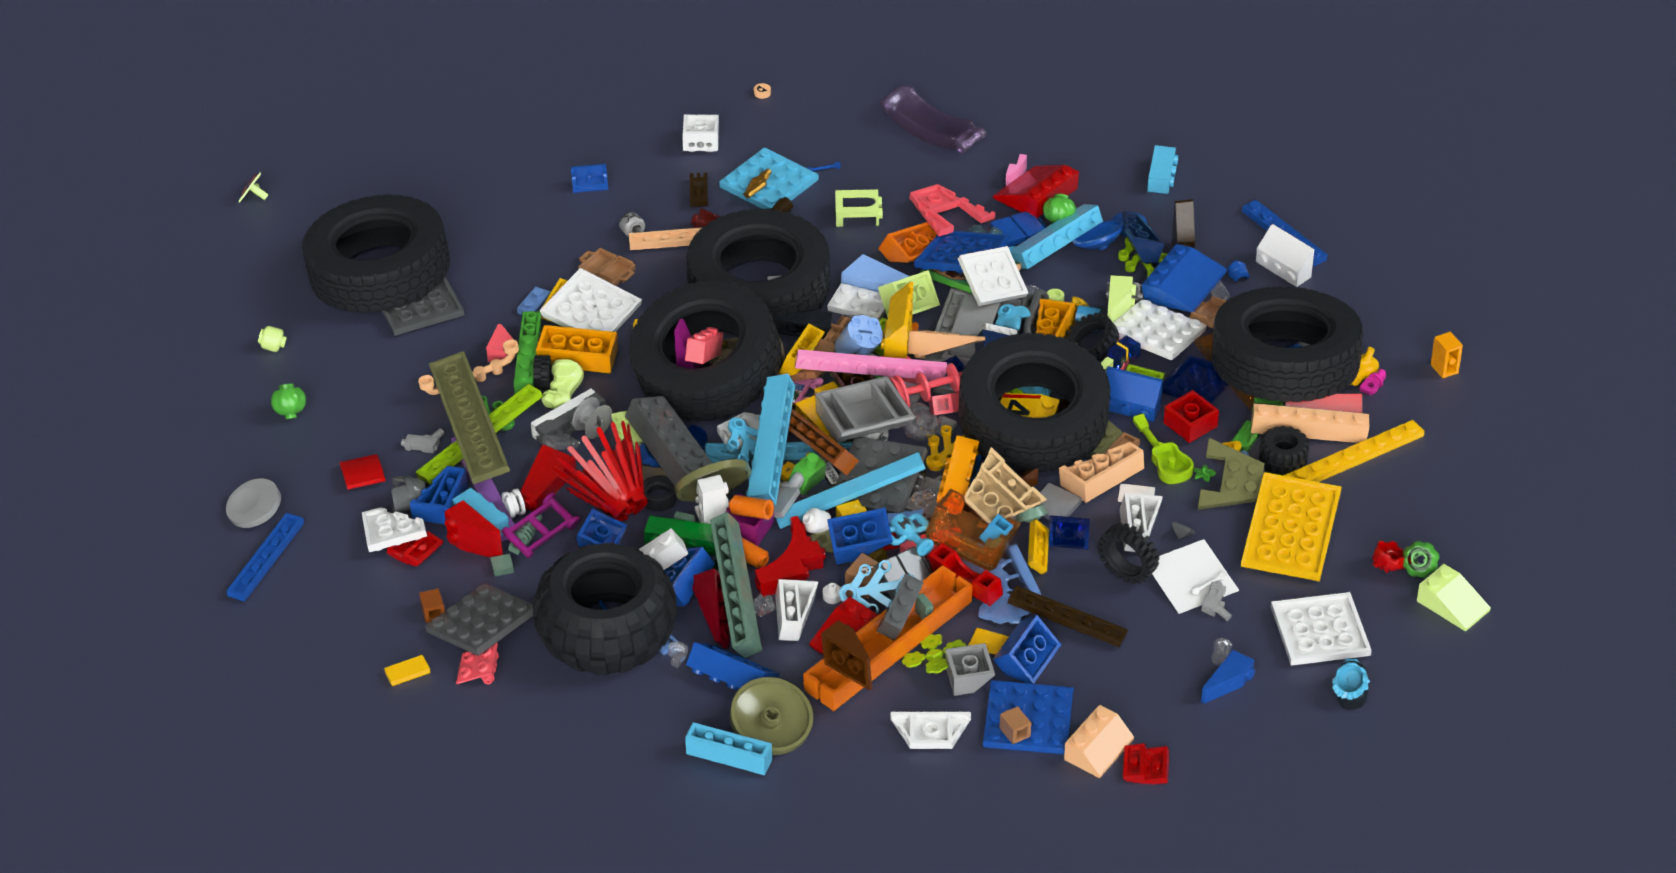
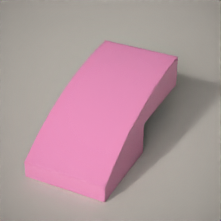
(1015, 171)

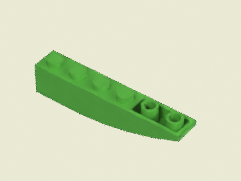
(528, 343)

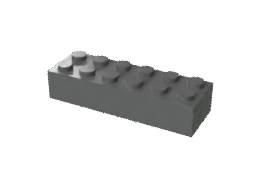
(666, 437)

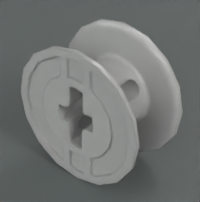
(590, 416)

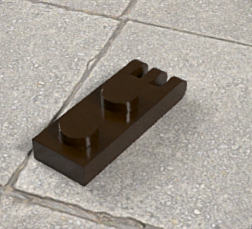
(698, 190)

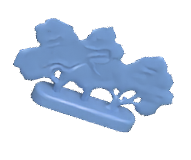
(1002, 611)

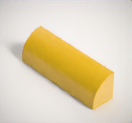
(807, 341)

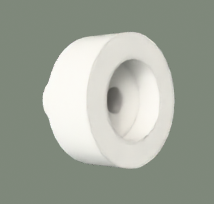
(831, 593)

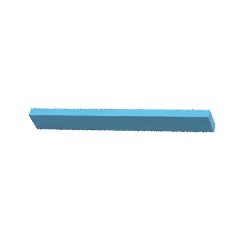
(793, 451)
(855, 487)

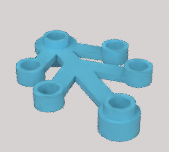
(737, 428)
(872, 589)

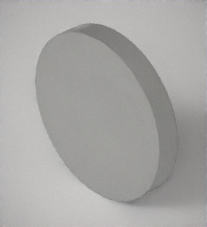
(253, 503)

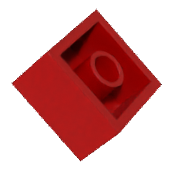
(1191, 416)

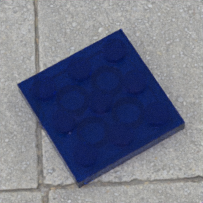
(1194, 375)

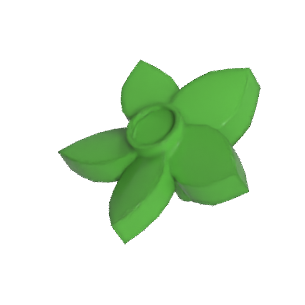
(1204, 473)

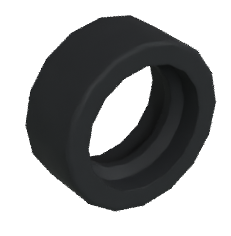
(659, 483)

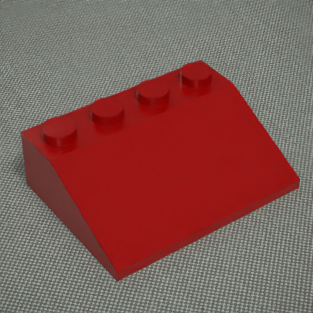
(1036, 186)

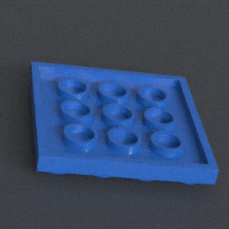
(945, 250)
(1045, 707)

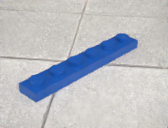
(1266, 218)
(265, 557)

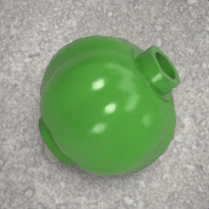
(1058, 208)
(288, 400)
(1416, 550)

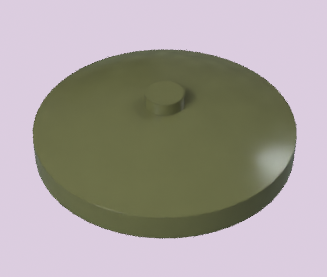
(732, 472)
(772, 713)

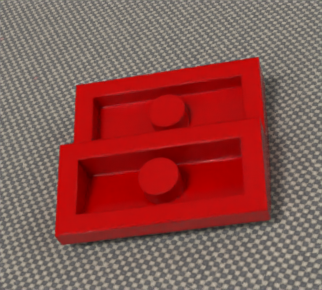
(362, 471)
(415, 551)
(1145, 764)

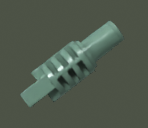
(525, 534)

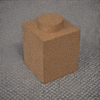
(1015, 725)

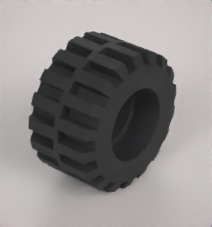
(1283, 450)

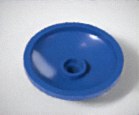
(1100, 235)

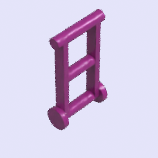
(570, 522)

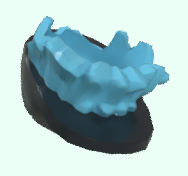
(1351, 684)

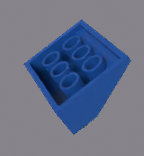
(1182, 279)

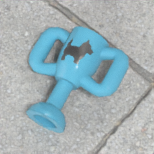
(908, 531)

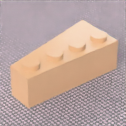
(1102, 472)

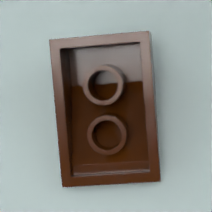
(846, 654)

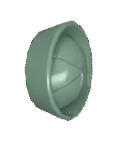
(1033, 513)

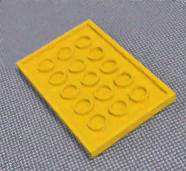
(1291, 526)

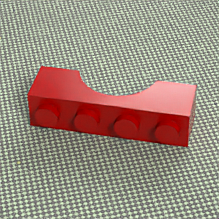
(985, 585)

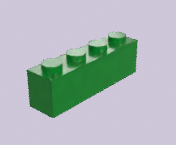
(692, 533)

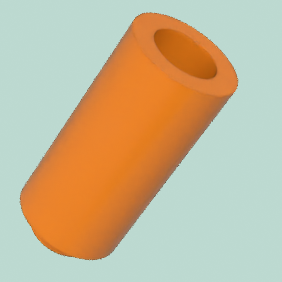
(751, 507)
(754, 554)

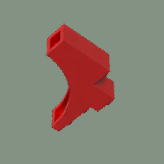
(794, 564)

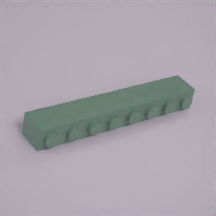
(735, 585)

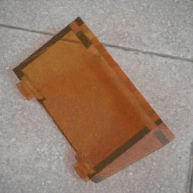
(962, 532)

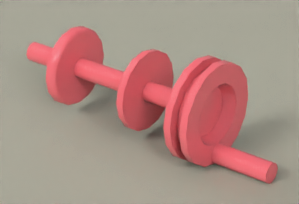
(924, 386)

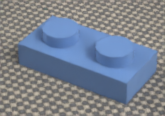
(534, 300)

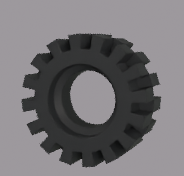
(542, 372)

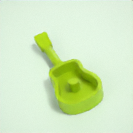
(1171, 463)

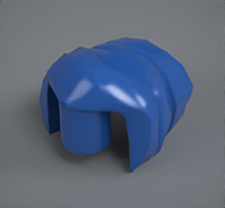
(1236, 270)

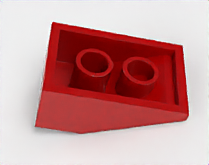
(472, 531)
(848, 612)

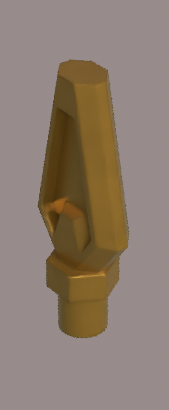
(757, 183)

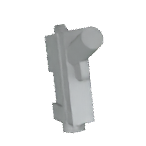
(425, 443)
(1213, 601)

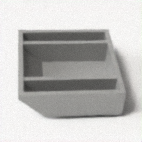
(862, 409)

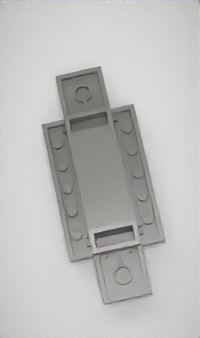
(963, 317)

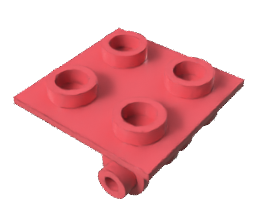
(479, 666)

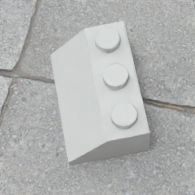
(1285, 256)

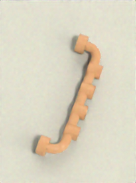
(510, 347)

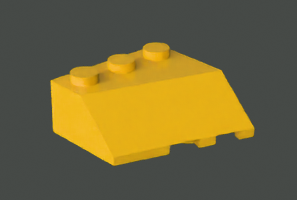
(899, 323)

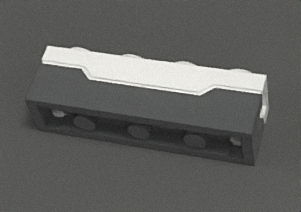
(560, 419)

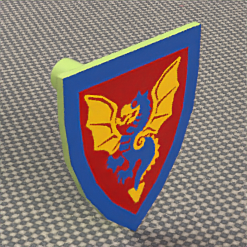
(253, 187)

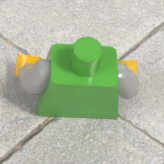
(806, 473)

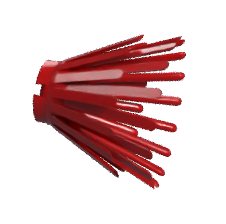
(621, 492)

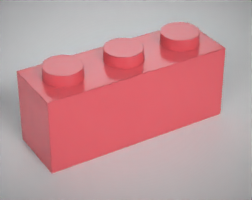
(704, 345)

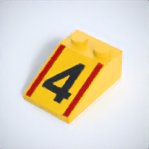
(1030, 404)

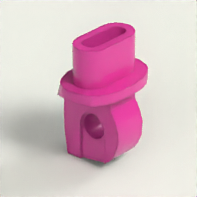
(1375, 380)

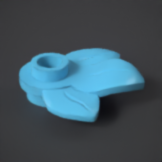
(1011, 316)

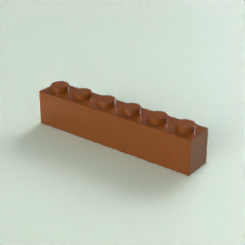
(821, 443)

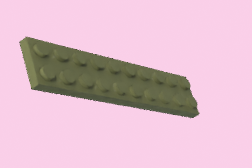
(469, 418)

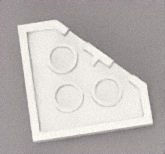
(390, 529)

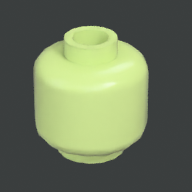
(272, 338)

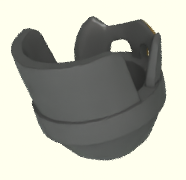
(404, 494)

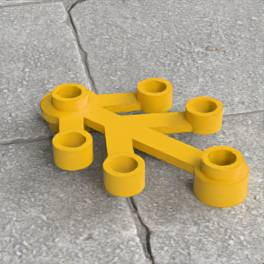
(937, 460)

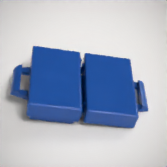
(1019, 227)

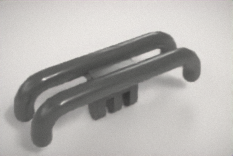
(1030, 322)

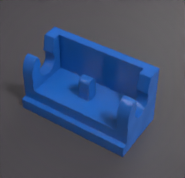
(589, 178)

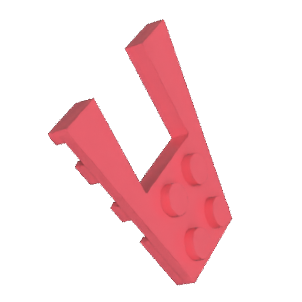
(938, 199)

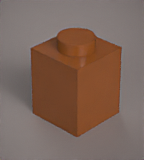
(431, 604)

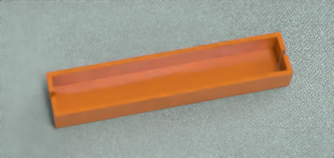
(883, 652)

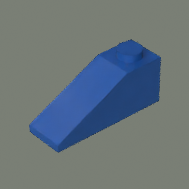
(1229, 676)

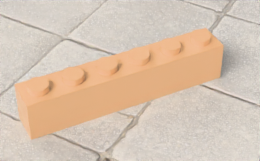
(1312, 422)

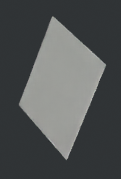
(1187, 569)

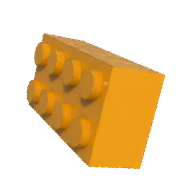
(589, 348)

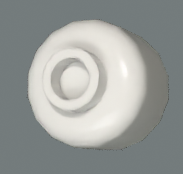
(816, 520)

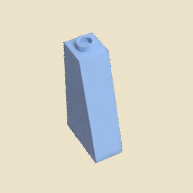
(870, 274)

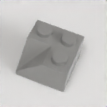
(968, 668)

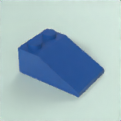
(859, 534)

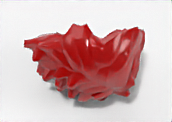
(1388, 556)

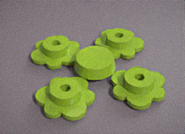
(934, 657)

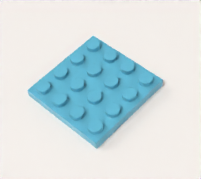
(786, 179)

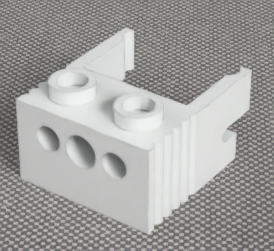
(700, 133)

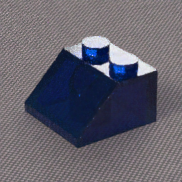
(1069, 532)

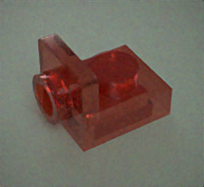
(702, 218)

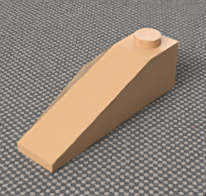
(933, 342)

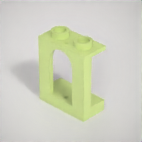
(847, 212)

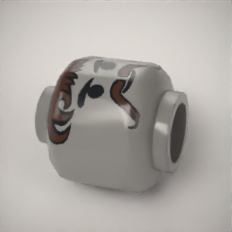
(631, 223)

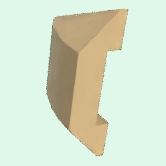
(1000, 491)

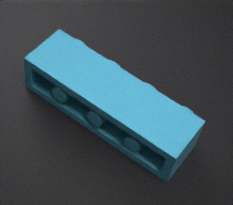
(728, 748)

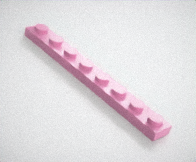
(869, 364)

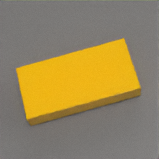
(407, 670)

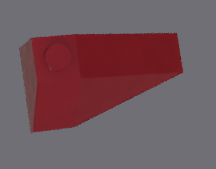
(710, 598)

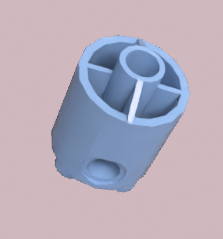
(859, 336)

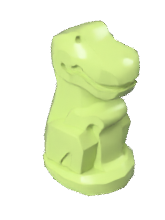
(566, 380)

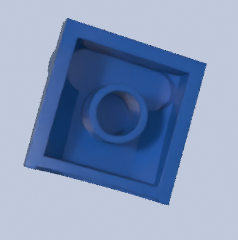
(600, 529)

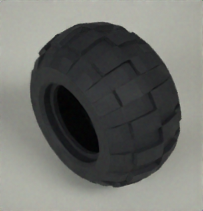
(612, 637)

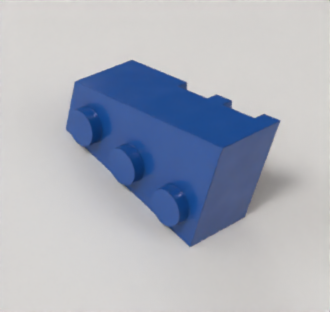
(439, 496)

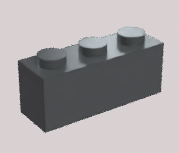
(900, 606)

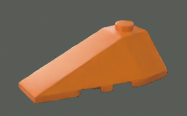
(907, 243)

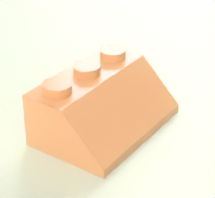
(1098, 742)

